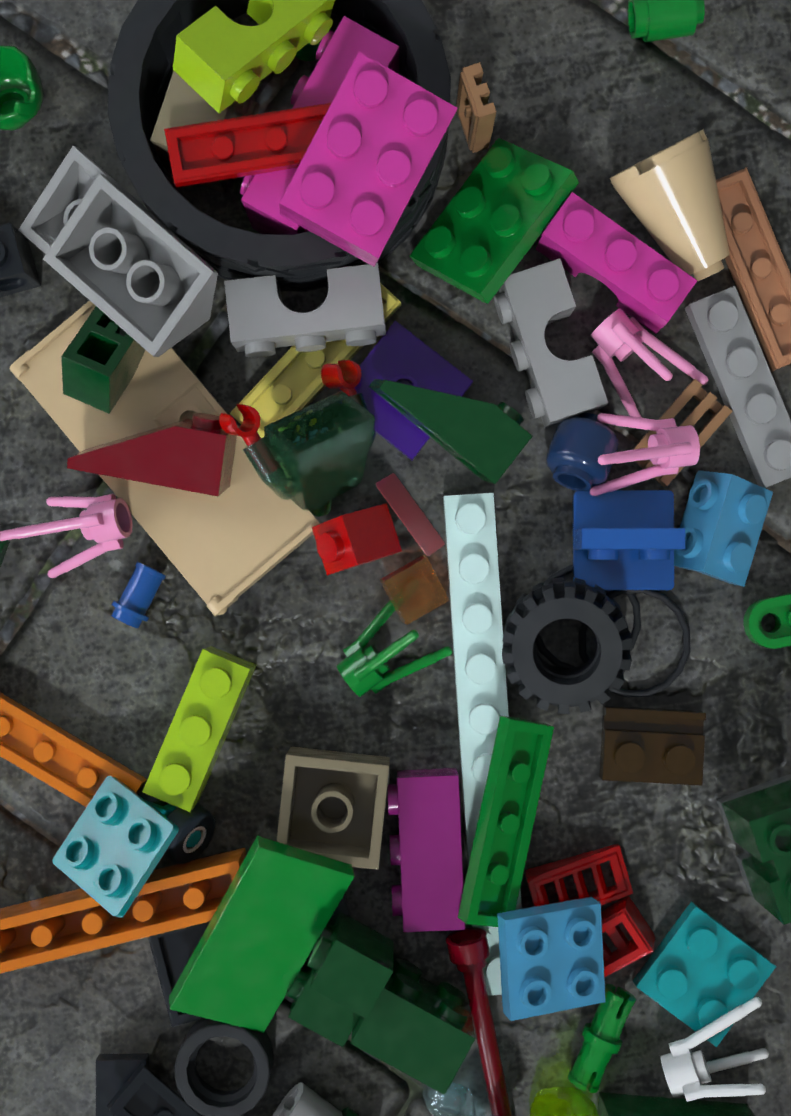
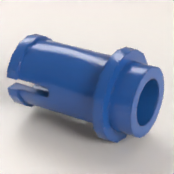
(137, 595)

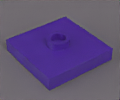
(408, 361)

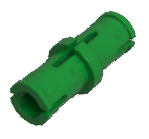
(601, 1038)

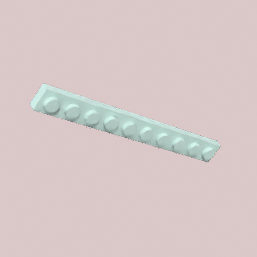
(477, 661)

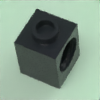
(16, 262)

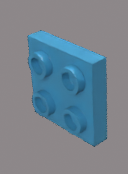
(551, 958)

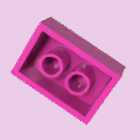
(366, 159)

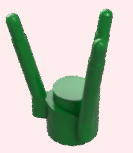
(366, 668)

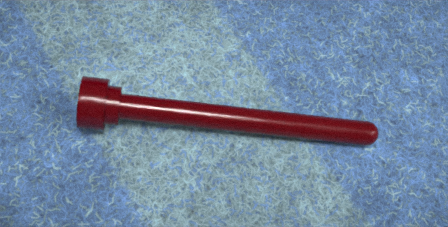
(469, 952)

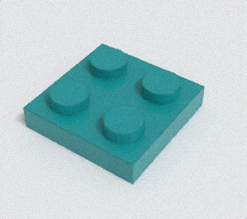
(702, 971)

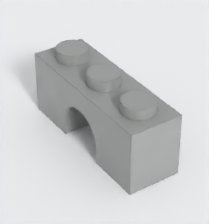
(263, 323)
(558, 386)

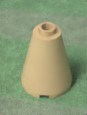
(679, 204)

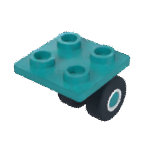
(123, 841)

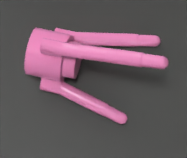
(620, 338)
(667, 450)
(104, 521)

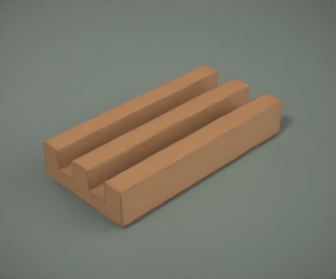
(473, 103)
(707, 402)

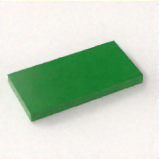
(261, 935)

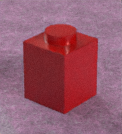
(356, 539)

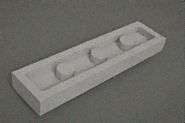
(744, 383)

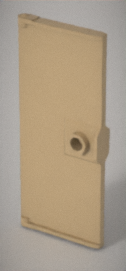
(212, 540)

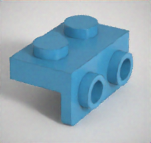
(722, 526)

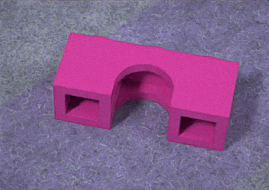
(639, 276)

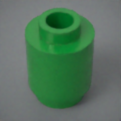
(664, 18)

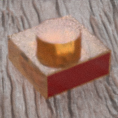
(414, 589)

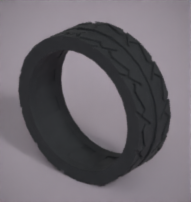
(136, 92)

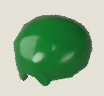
(19, 89)

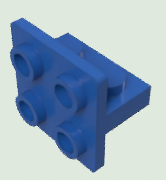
(625, 539)

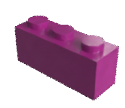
(427, 849)

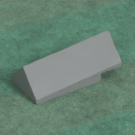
(120, 255)

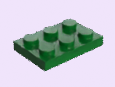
(494, 219)

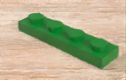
(505, 820)

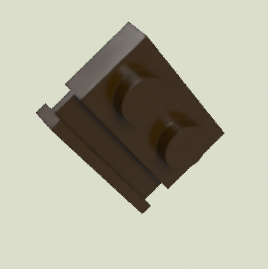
(652, 745)

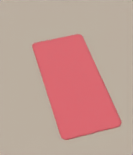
(410, 514)

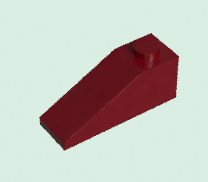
(180, 455)

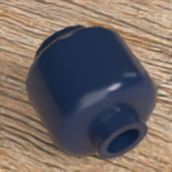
(576, 452)

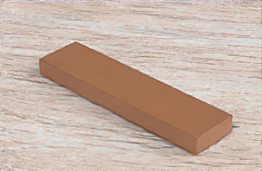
(757, 266)

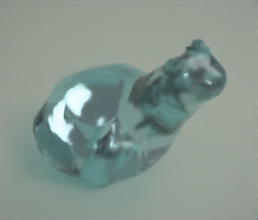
(456, 1101)

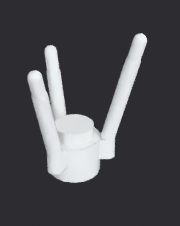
(688, 1070)

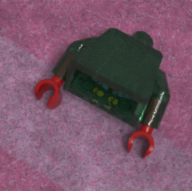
(316, 449)

